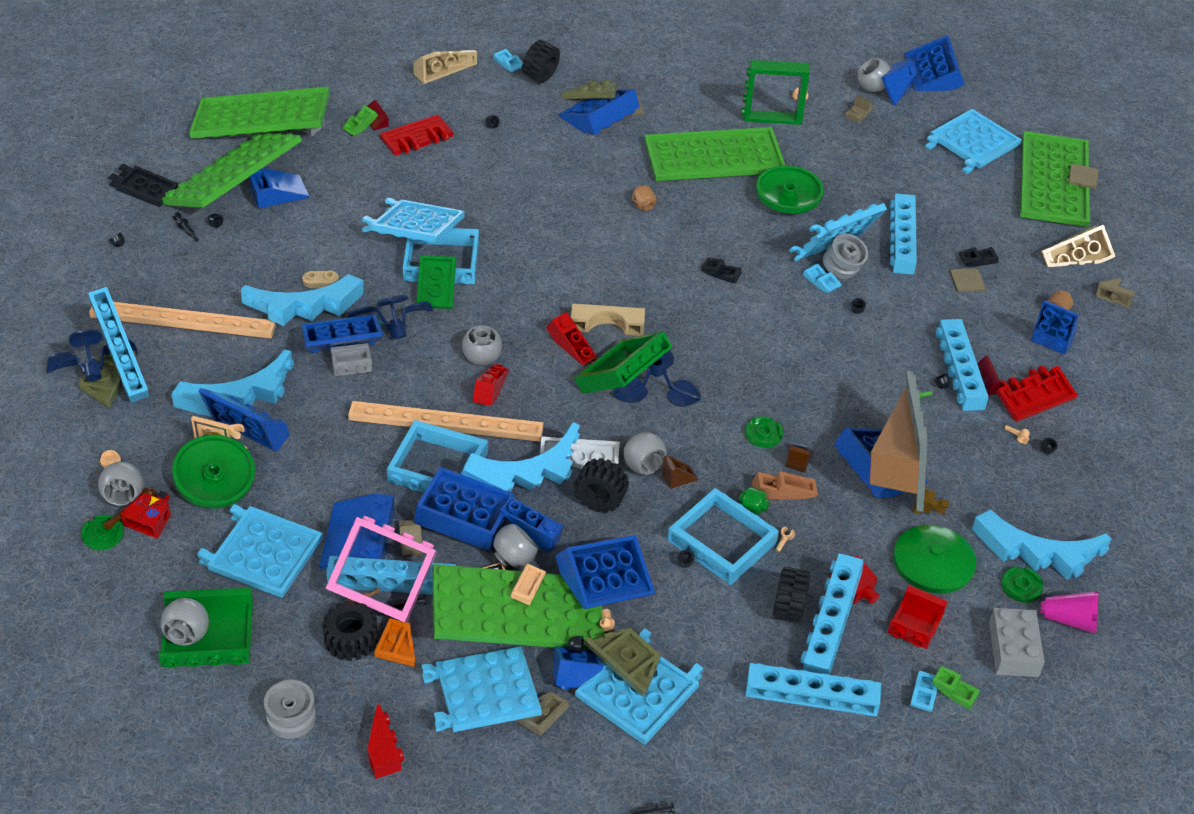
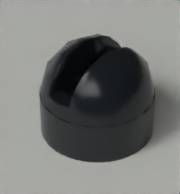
(492, 119)
(215, 220)
(117, 240)
(858, 305)
(942, 381)
(1048, 441)
(690, 558)
(576, 644)

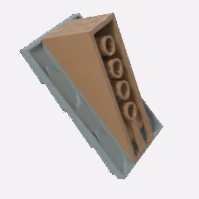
(901, 449)

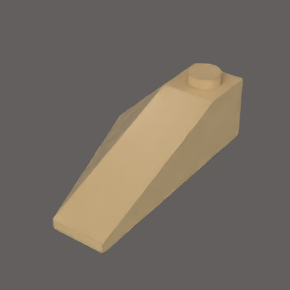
(442, 64)
(1084, 247)

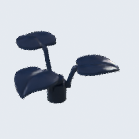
(396, 326)
(91, 367)
(681, 394)

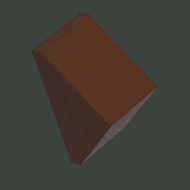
(799, 458)
(677, 472)

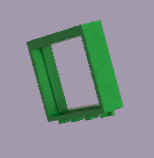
(775, 68)
(609, 368)

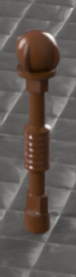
(110, 523)

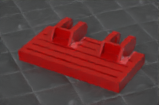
(416, 134)
(1037, 393)

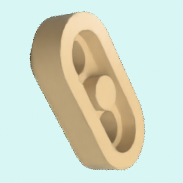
(319, 279)

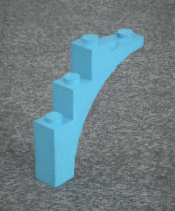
(308, 304)
(263, 385)
(526, 473)
(1038, 552)

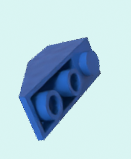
(537, 526)

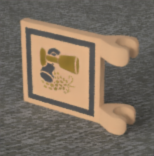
(208, 427)

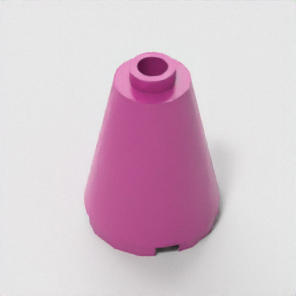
(1073, 610)

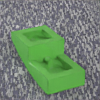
(359, 123)
(950, 685)

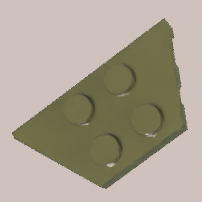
(592, 89)
(109, 384)
(628, 657)

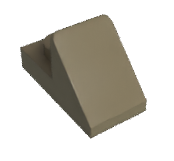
(860, 109)
(1112, 292)
(413, 529)

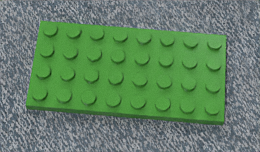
(260, 112)
(713, 153)
(230, 170)
(1046, 179)
(478, 608)

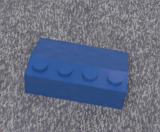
(936, 66)
(600, 113)
(341, 332)
(257, 425)
(856, 447)
(462, 508)
(368, 542)
(605, 572)

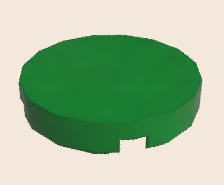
(764, 432)
(104, 538)
(1016, 586)

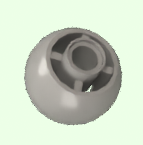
(870, 74)
(482, 345)
(645, 453)
(125, 486)
(514, 547)
(184, 621)

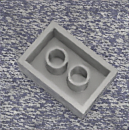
(1016, 642)

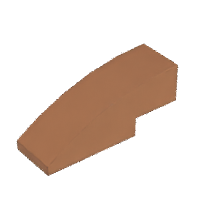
(785, 486)

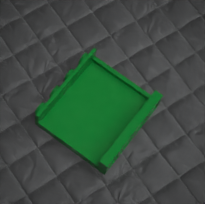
(228, 630)

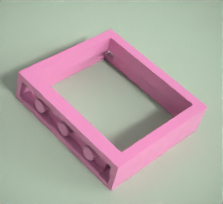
(387, 531)

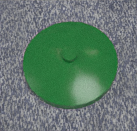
(789, 189)
(213, 471)
(934, 559)

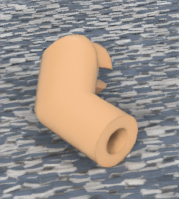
(607, 622)

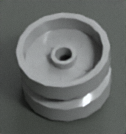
(845, 256)
(290, 709)

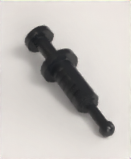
(183, 223)
(401, 602)
(655, 810)

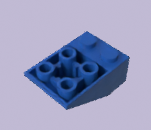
(276, 187)
(1055, 327)

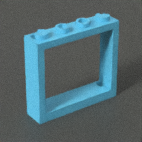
(455, 236)
(434, 435)
(708, 557)

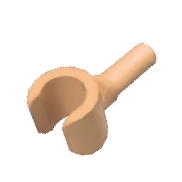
(1022, 435)
(784, 538)

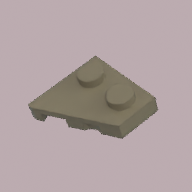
(552, 708)

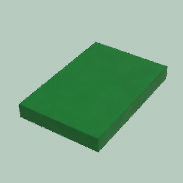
(436, 281)

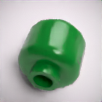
(754, 500)

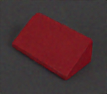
(382, 119)
(988, 375)

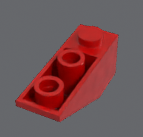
(569, 337)
(490, 384)
(382, 750)

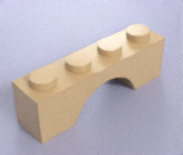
(627, 318)

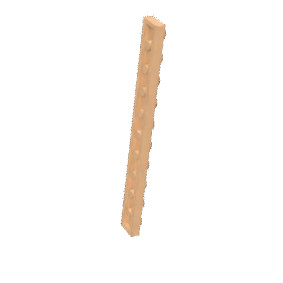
(193, 320)
(449, 420)

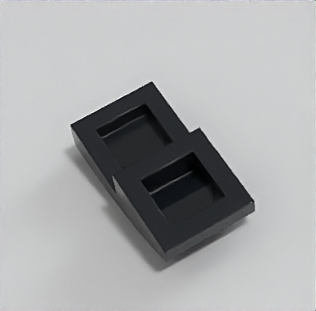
(974, 258)
(718, 269)

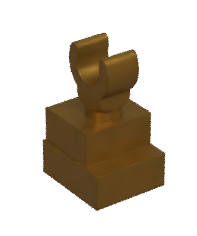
(930, 502)

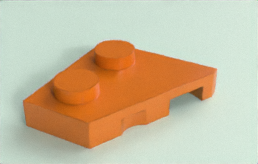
(396, 643)

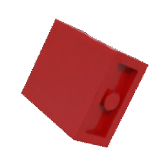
(917, 617)

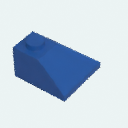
(899, 80)
(573, 668)

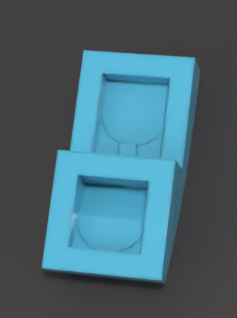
(506, 60)
(821, 279)
(924, 692)

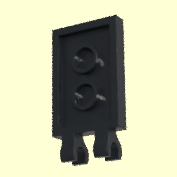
(142, 184)

